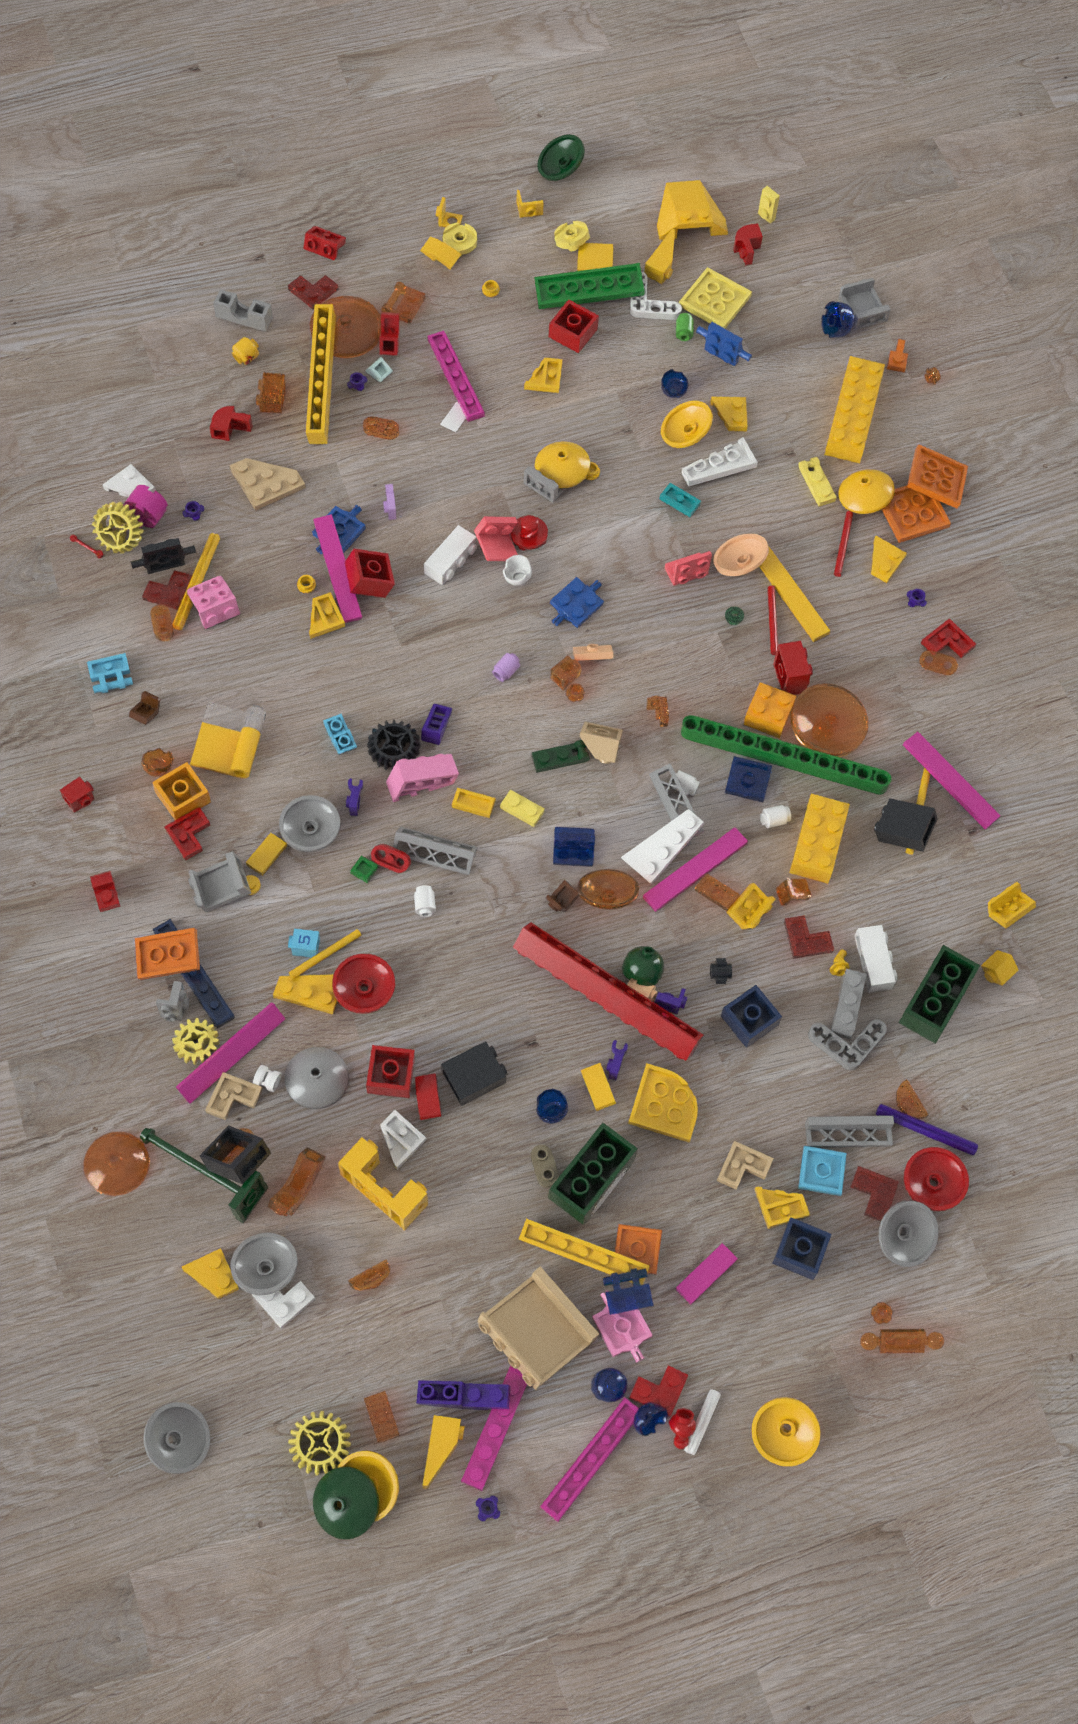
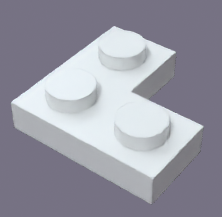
(287, 1307)

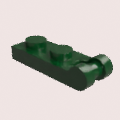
(560, 756)

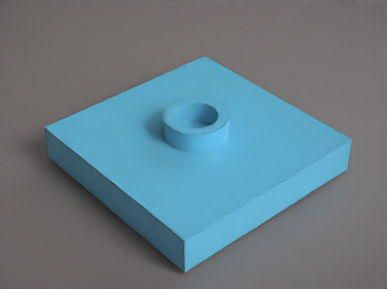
(822, 1170)

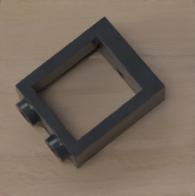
(245, 1164)

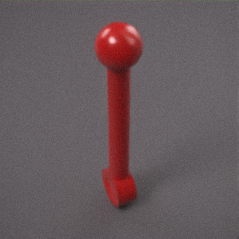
(99, 554)

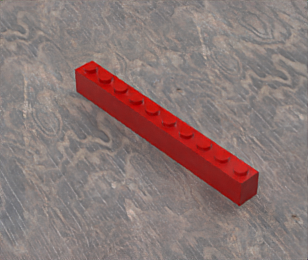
(608, 991)

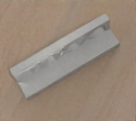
(666, 800)
(439, 844)
(852, 1124)

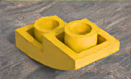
(441, 251)
(598, 1086)

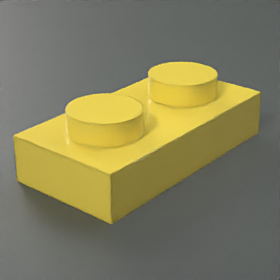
(768, 204)
(522, 808)

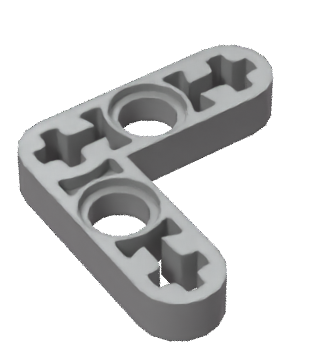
(853, 1049)

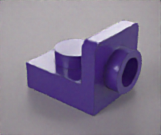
(671, 1003)

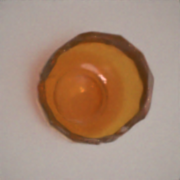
(157, 762)

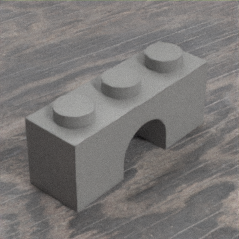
(229, 308)
(848, 1004)

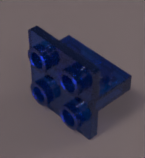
(574, 846)

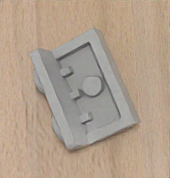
(178, 1002)

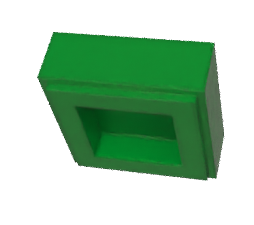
(364, 869)

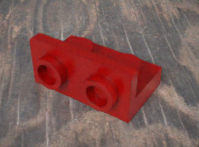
(323, 242)

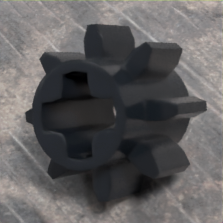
(720, 971)

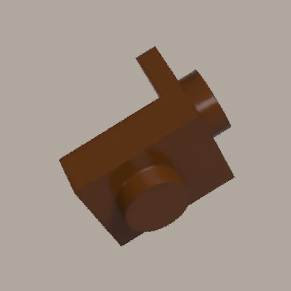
(146, 708)
(562, 897)

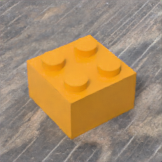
(769, 710)
(181, 791)

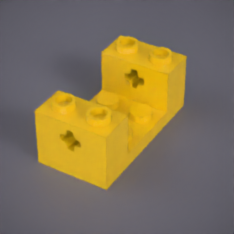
(356, 1169)

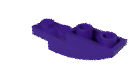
(463, 1395)

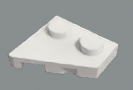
(126, 481)
(400, 1138)

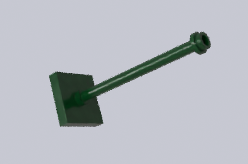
(246, 1196)

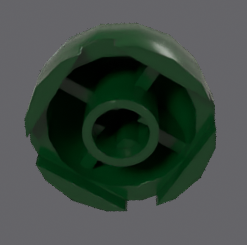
(643, 965)

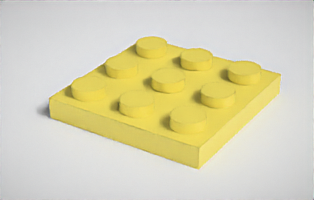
(715, 298)

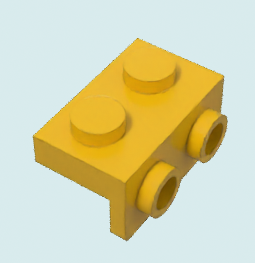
(1010, 905)
(750, 907)

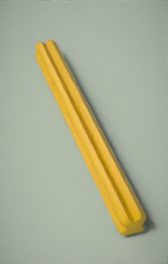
(197, 578)

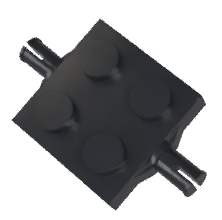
(163, 556)

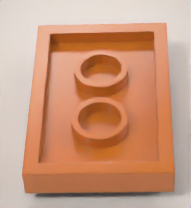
(167, 953)

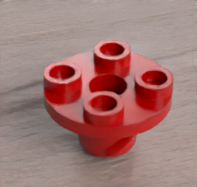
(529, 532)

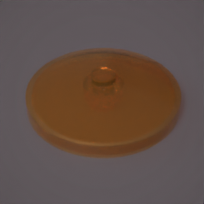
(355, 327)
(829, 719)

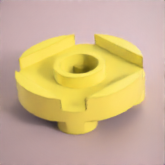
(466, 232)
(571, 235)

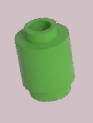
(684, 327)

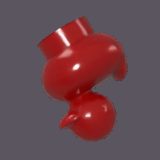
(683, 1426)

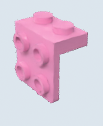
(213, 601)

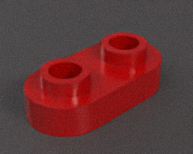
(391, 860)

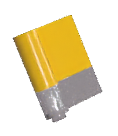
(228, 739)

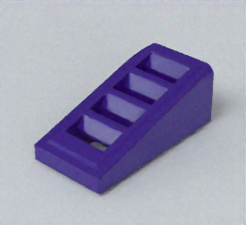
(432, 734)

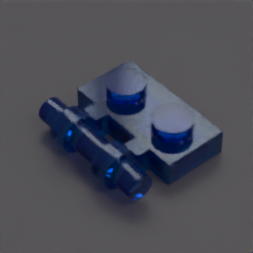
(628, 1298)

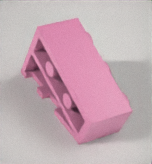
(420, 774)

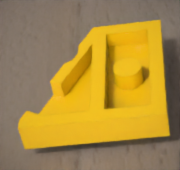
(546, 376)
(732, 412)
(885, 559)
(324, 616)
(780, 1206)
(212, 1273)

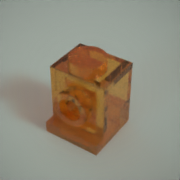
(560, 670)

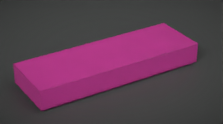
(706, 1274)

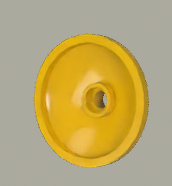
(686, 424)
(564, 463)
(866, 491)
(782, 1445)
(382, 1475)

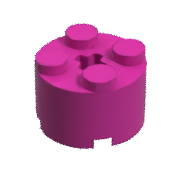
(147, 505)

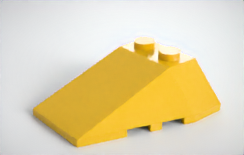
(689, 206)

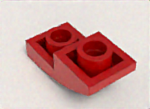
(428, 1096)

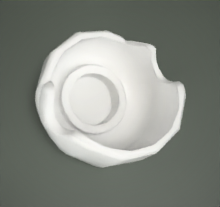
(517, 570)

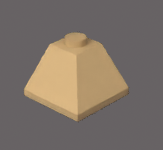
(601, 741)

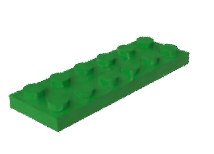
(589, 285)

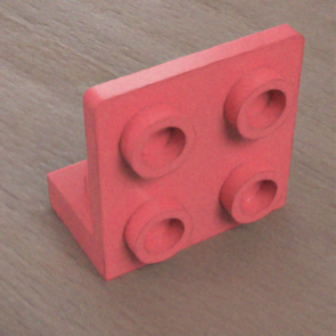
(495, 537)
(688, 568)

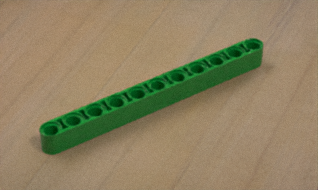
(795, 752)

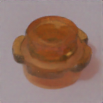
(932, 375)
(575, 688)
(886, 1309)

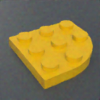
(664, 1104)

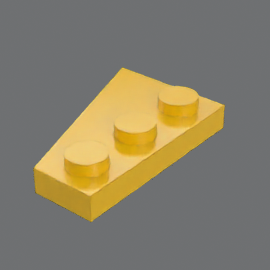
(307, 991)

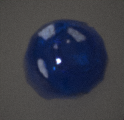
(674, 384)
(551, 1106)
(609, 1385)
(648, 1417)

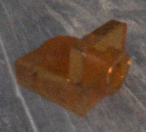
(660, 706)
(793, 890)

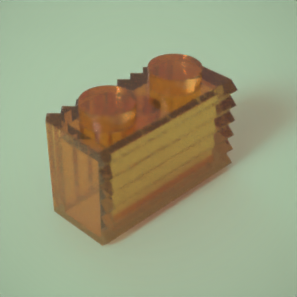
(272, 392)

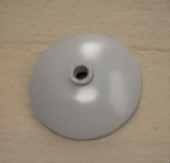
(309, 813)
(318, 1090)
(917, 1236)
(262, 1253)
(189, 1437)

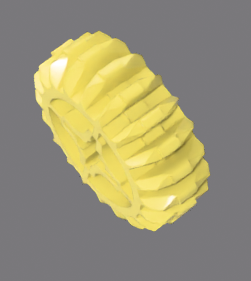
(113, 536)
(326, 1435)

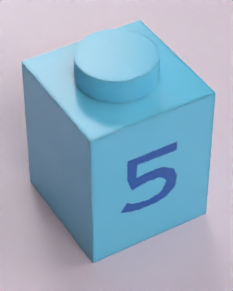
(304, 943)

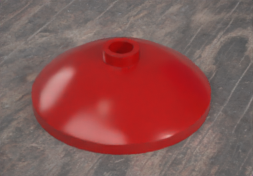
(363, 971)
(945, 1170)

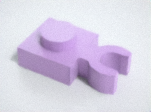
(389, 505)

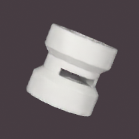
(267, 1078)

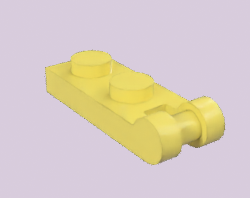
(817, 482)

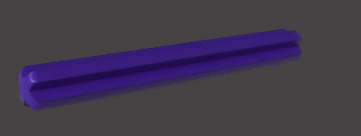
(928, 1130)

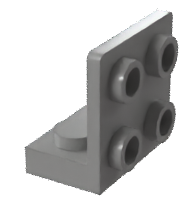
(546, 487)

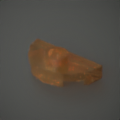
(909, 1102)
(371, 1277)

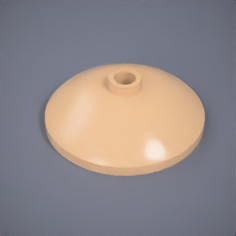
(741, 555)

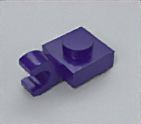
(353, 801)
(614, 1064)

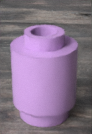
(506, 667)

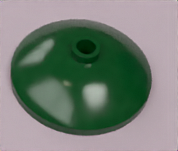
(561, 157)
(358, 1502)

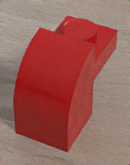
(746, 241)
(389, 334)
(226, 420)
(105, 891)

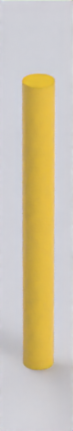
(324, 954)

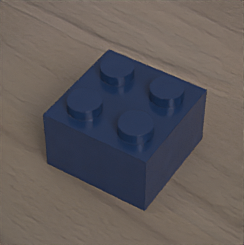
(751, 1016)
(802, 1248)

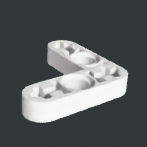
(646, 306)

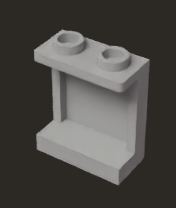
(864, 303)
(219, 883)

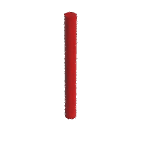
(843, 544)
(772, 619)

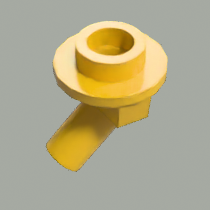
(839, 965)

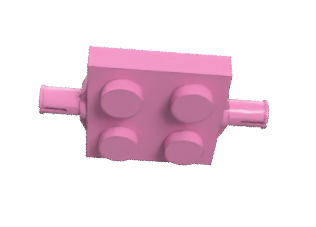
(622, 1331)

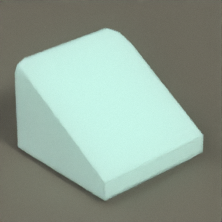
(379, 370)

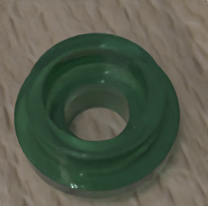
(734, 620)

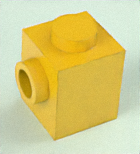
(999, 967)

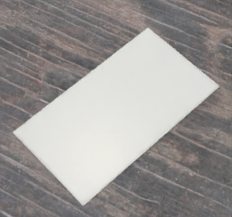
(454, 418)

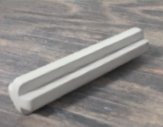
(703, 1421)

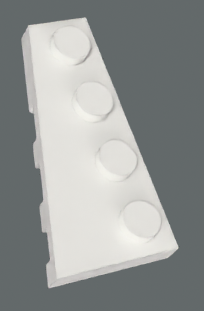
(726, 462)
(660, 849)

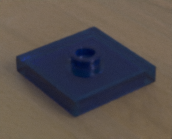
(748, 779)

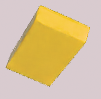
(473, 802)
(266, 854)

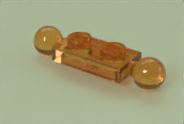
(902, 1341)

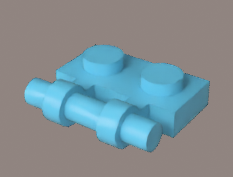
(108, 668)

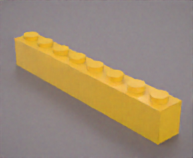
(320, 374)

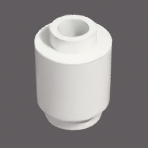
(687, 782)
(775, 816)
(424, 901)

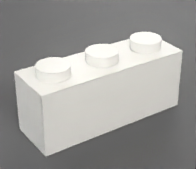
(450, 555)
(875, 958)

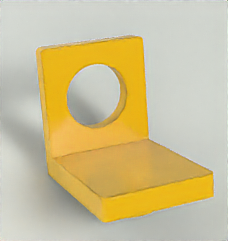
(529, 209)
(443, 216)

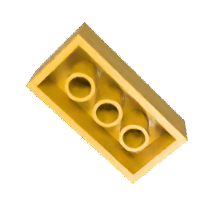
(819, 838)

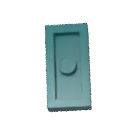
(680, 499)

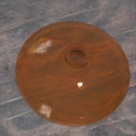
(608, 889)
(119, 1176)

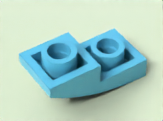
(339, 734)

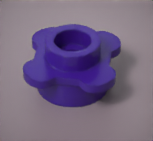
(357, 377)
(193, 506)
(916, 593)
(483, 1503)

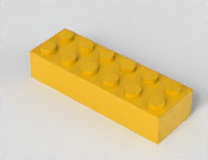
(854, 409)

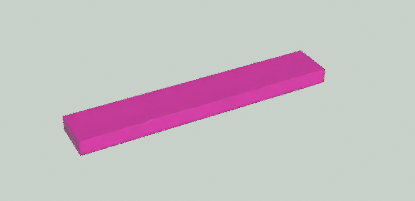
(456, 376)
(336, 568)
(951, 780)
(695, 869)
(230, 1053)
(590, 1460)

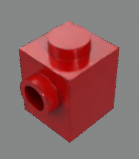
(77, 794)

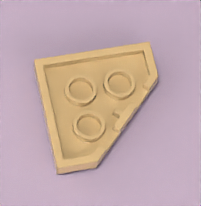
(266, 482)

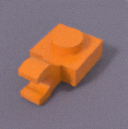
(897, 359)

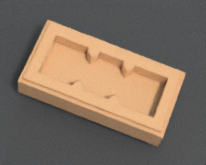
(593, 652)

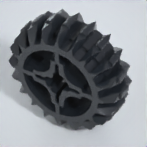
(395, 735)

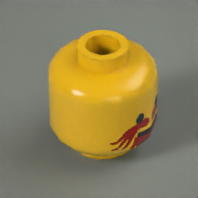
(245, 350)

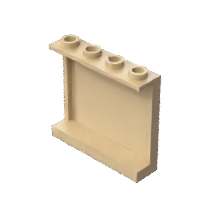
(537, 1328)

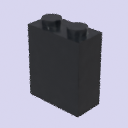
(906, 824)
(474, 1073)

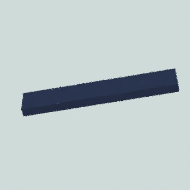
(202, 987)

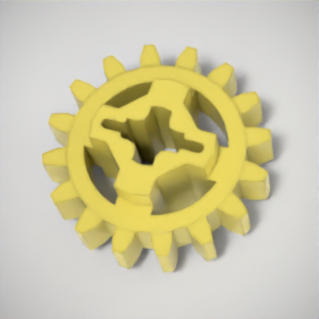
(186, 1044)

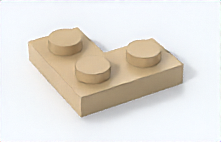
(229, 1090)
(743, 1159)

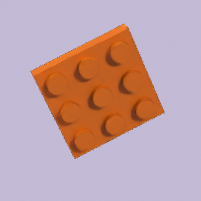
(937, 476)
(914, 514)

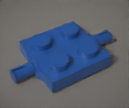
(723, 344)
(346, 525)
(576, 602)

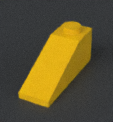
(660, 263)
(443, 1442)

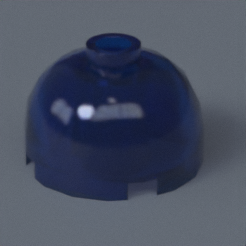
(838, 319)

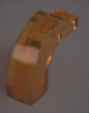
(298, 1184)

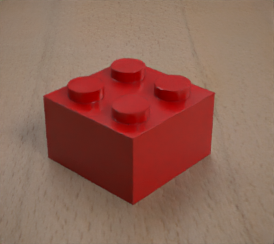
(573, 326)
(369, 573)
(792, 667)
(390, 1071)

